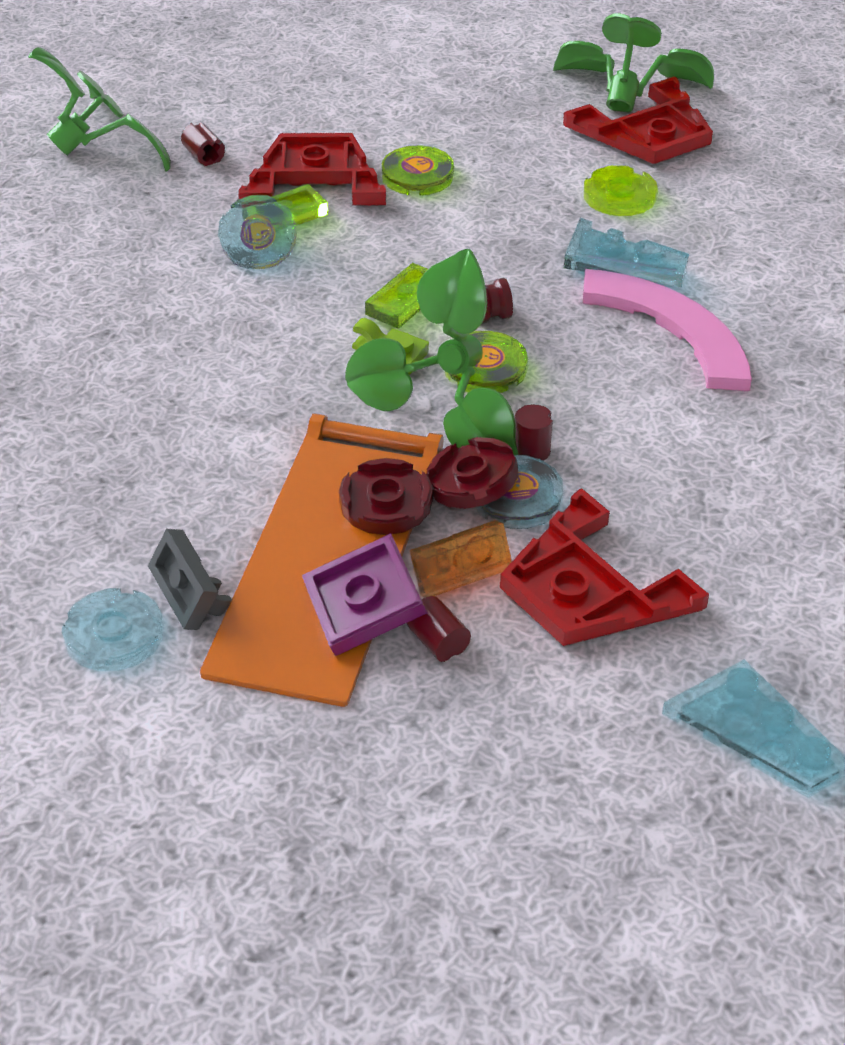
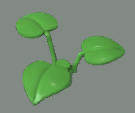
(624, 85)
(72, 129)
(452, 295)

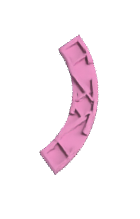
(713, 343)

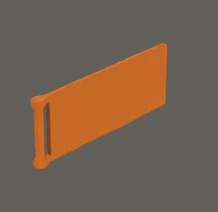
(271, 627)

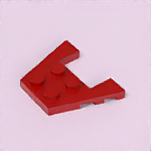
(650, 133)
(316, 160)
(582, 595)

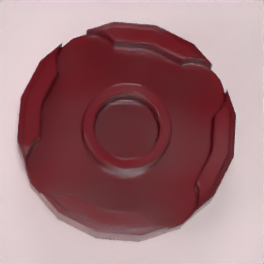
(473, 473)
(385, 496)

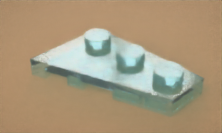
(614, 254)
(758, 722)

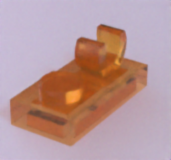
(461, 558)

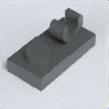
(185, 580)

